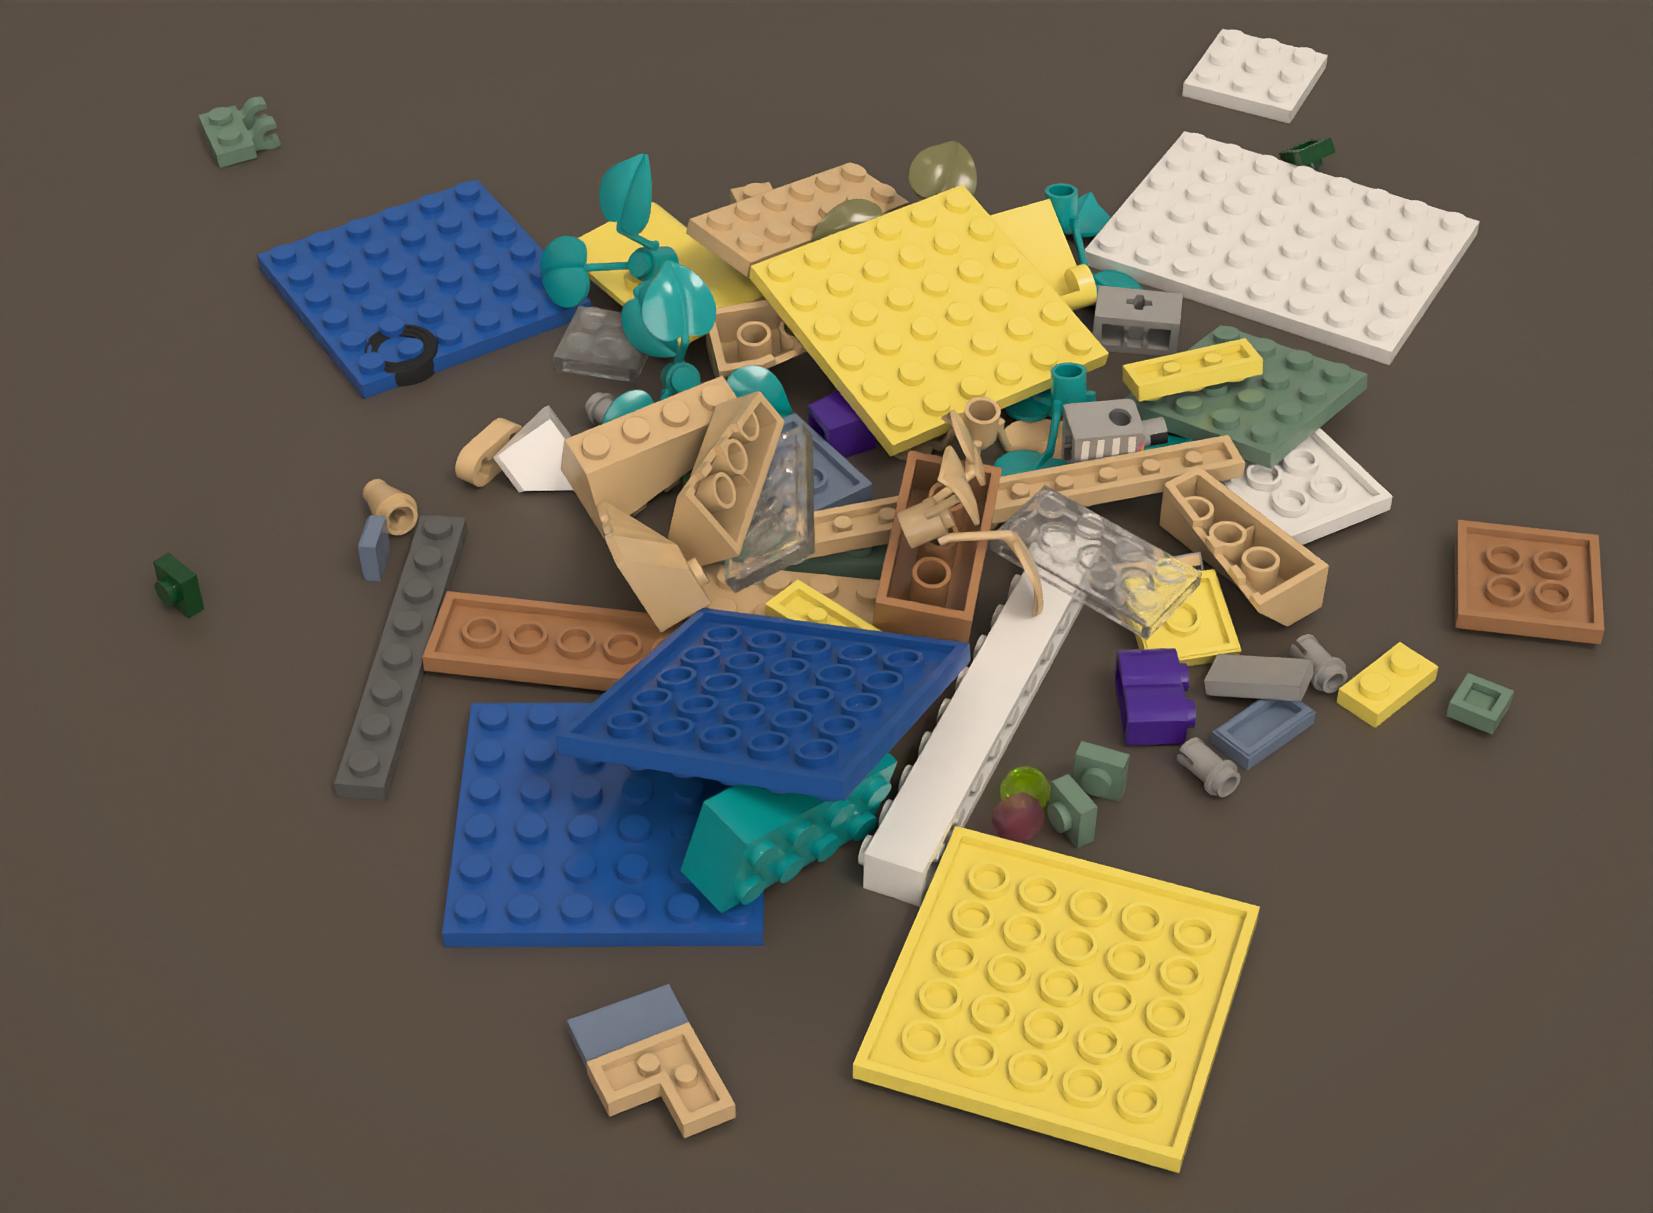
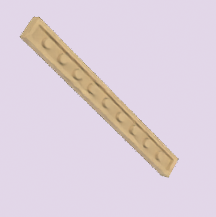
(1084, 482)

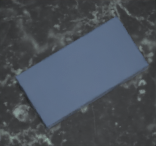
(1261, 730)
(625, 1022)

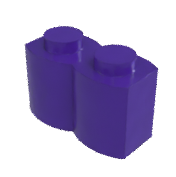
(1153, 697)

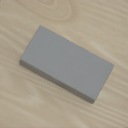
(1259, 677)

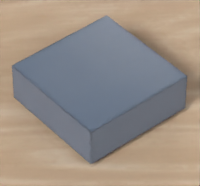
(374, 548)

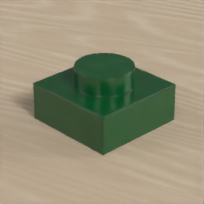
(1309, 152)
(177, 585)

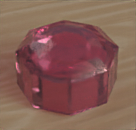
(1018, 817)

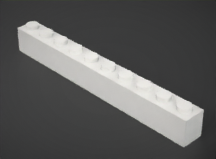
(966, 742)

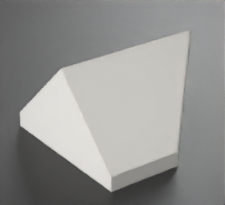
(535, 454)

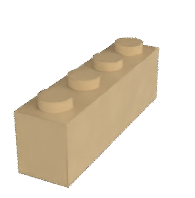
(641, 451)
(726, 479)
(1244, 546)

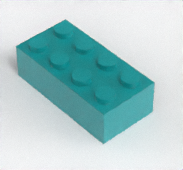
(762, 837)

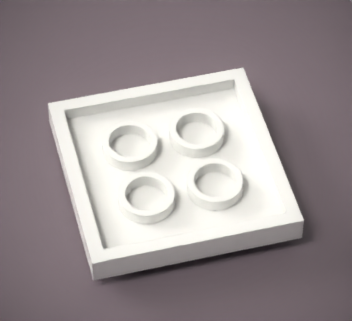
(1255, 75)
(1312, 490)

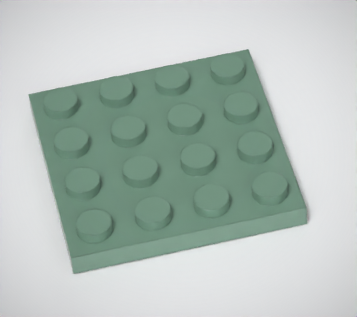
(1266, 411)

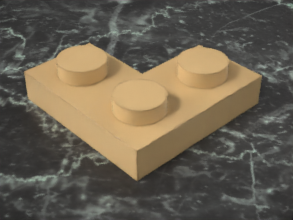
(666, 1067)

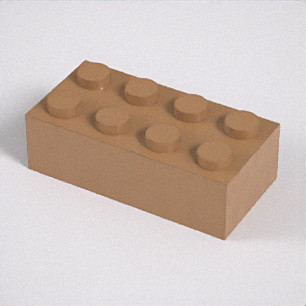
(934, 586)

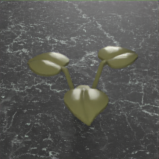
(929, 174)

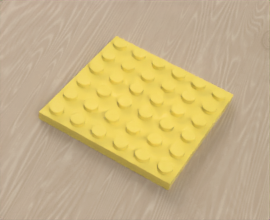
(925, 316)
(1061, 997)

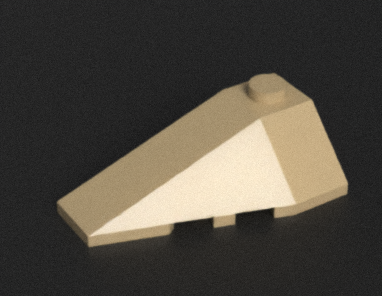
(749, 336)
(654, 568)

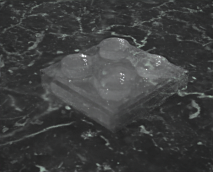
(598, 347)

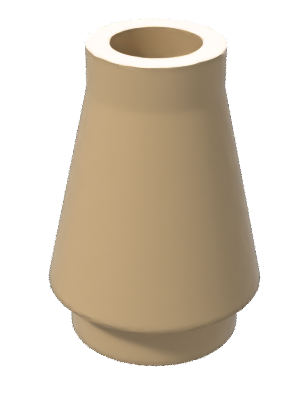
(394, 504)

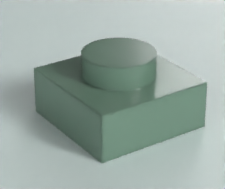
(1480, 703)
(1101, 771)
(1072, 811)

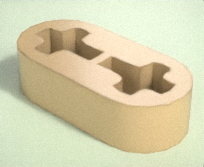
(476, 459)

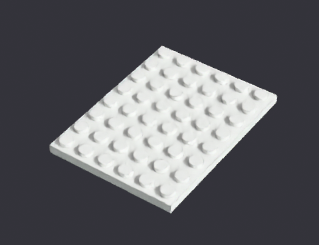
(1284, 245)

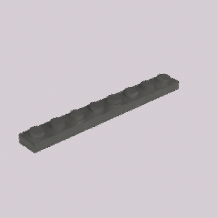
(398, 663)

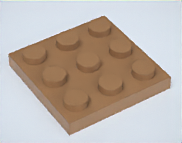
(1528, 582)

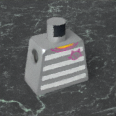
(1107, 430)

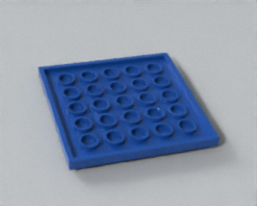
(431, 263)
(766, 703)
(575, 847)

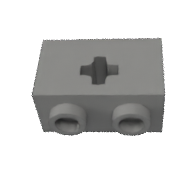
(1137, 321)

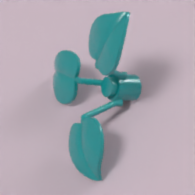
(623, 199)
(1085, 219)
(682, 306)
(1067, 387)

